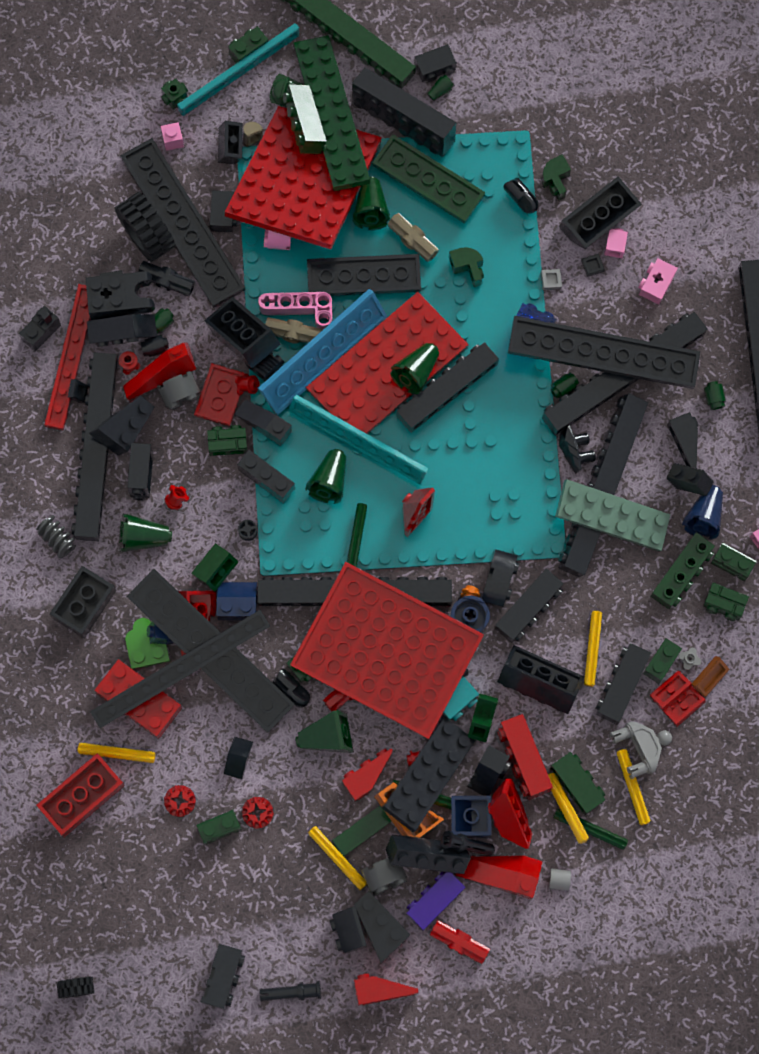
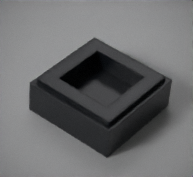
(592, 265)
(77, 391)

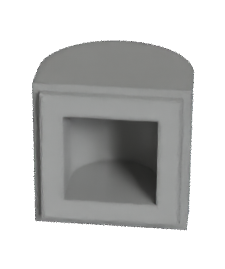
(559, 879)

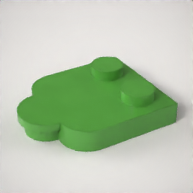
(140, 650)

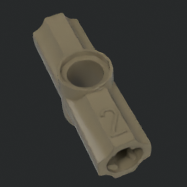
(413, 237)
(292, 330)

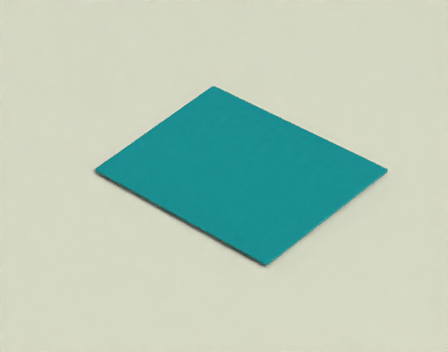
(483, 450)

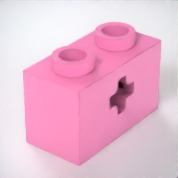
(655, 291)

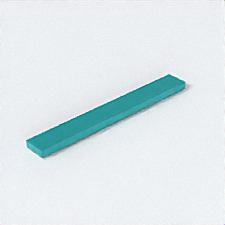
(238, 70)
(358, 439)

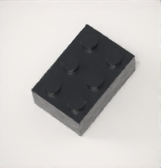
(83, 602)

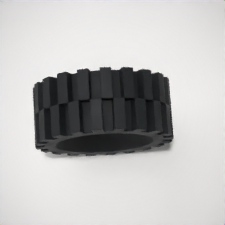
(144, 226)

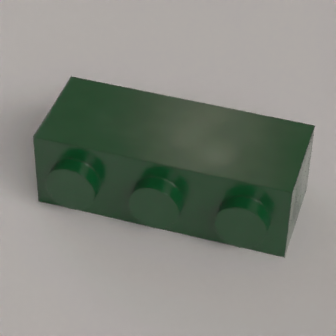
(578, 783)

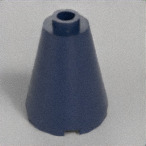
(705, 515)

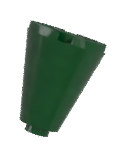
(371, 207)
(415, 368)
(328, 479)
(142, 534)

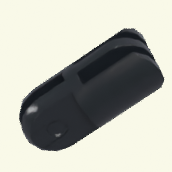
(521, 195)
(292, 688)

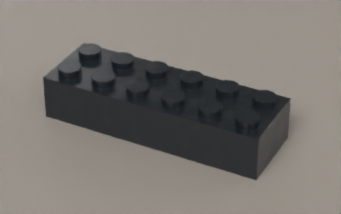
(403, 112)

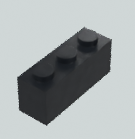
(266, 476)

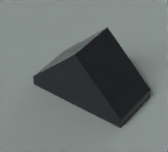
(238, 757)

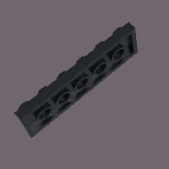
(362, 273)
(428, 774)

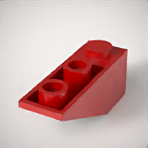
(363, 780)

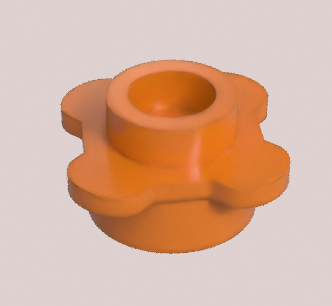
(470, 590)

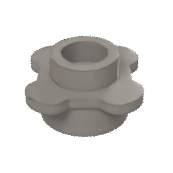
(687, 664)

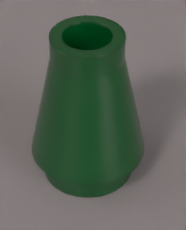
(440, 88)

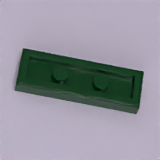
(361, 831)

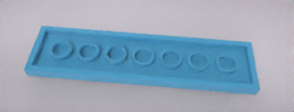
(323, 351)

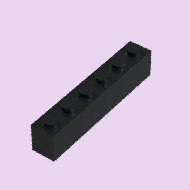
(447, 387)

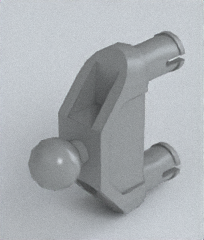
(646, 744)

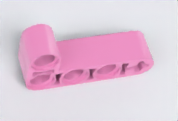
(295, 308)

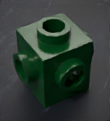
(173, 93)

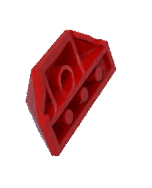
(510, 815)

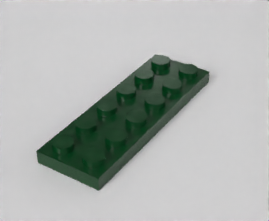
(428, 178)

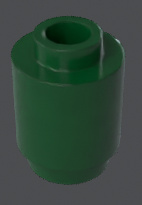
(163, 320)
(564, 385)
(715, 395)

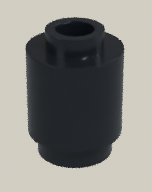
(154, 346)

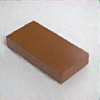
(710, 676)

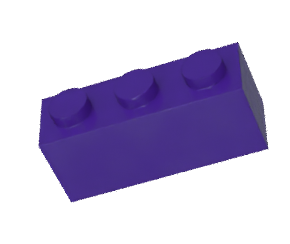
(434, 899)

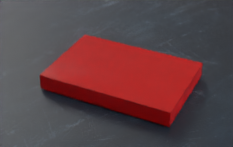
(219, 395)

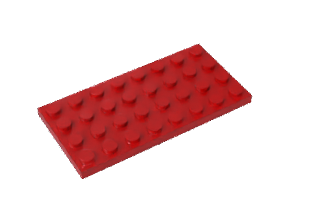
(360, 382)

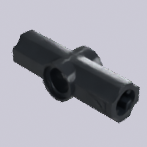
(168, 278)

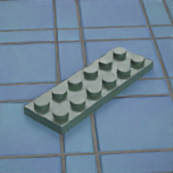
(612, 515)

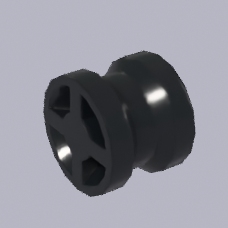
(246, 527)

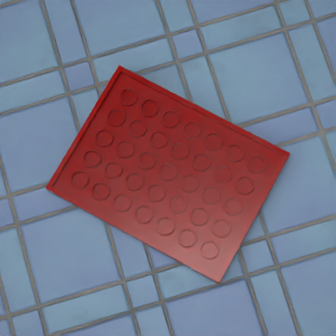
(293, 189)
(387, 650)

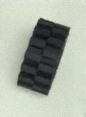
(75, 987)

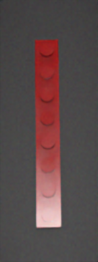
(69, 361)

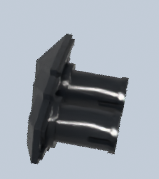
(569, 445)

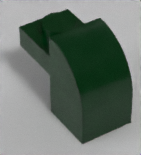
(552, 175)
(467, 260)
(482, 717)

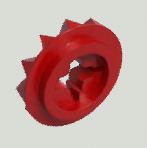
(184, 808)
(265, 817)

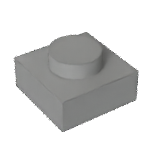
(551, 279)

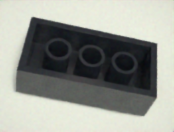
(242, 332)

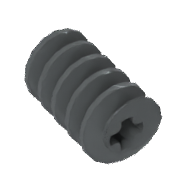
(56, 537)

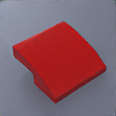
(677, 698)

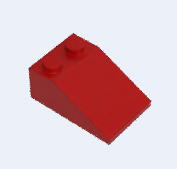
(376, 989)

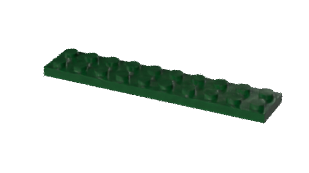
(342, 149)

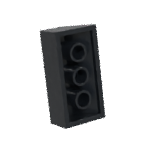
(599, 213)
(540, 679)

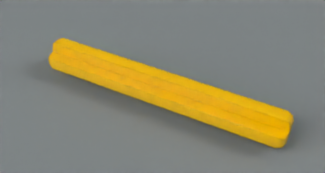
(593, 646)
(116, 752)
(633, 788)
(568, 810)
(337, 858)

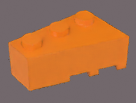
(427, 823)

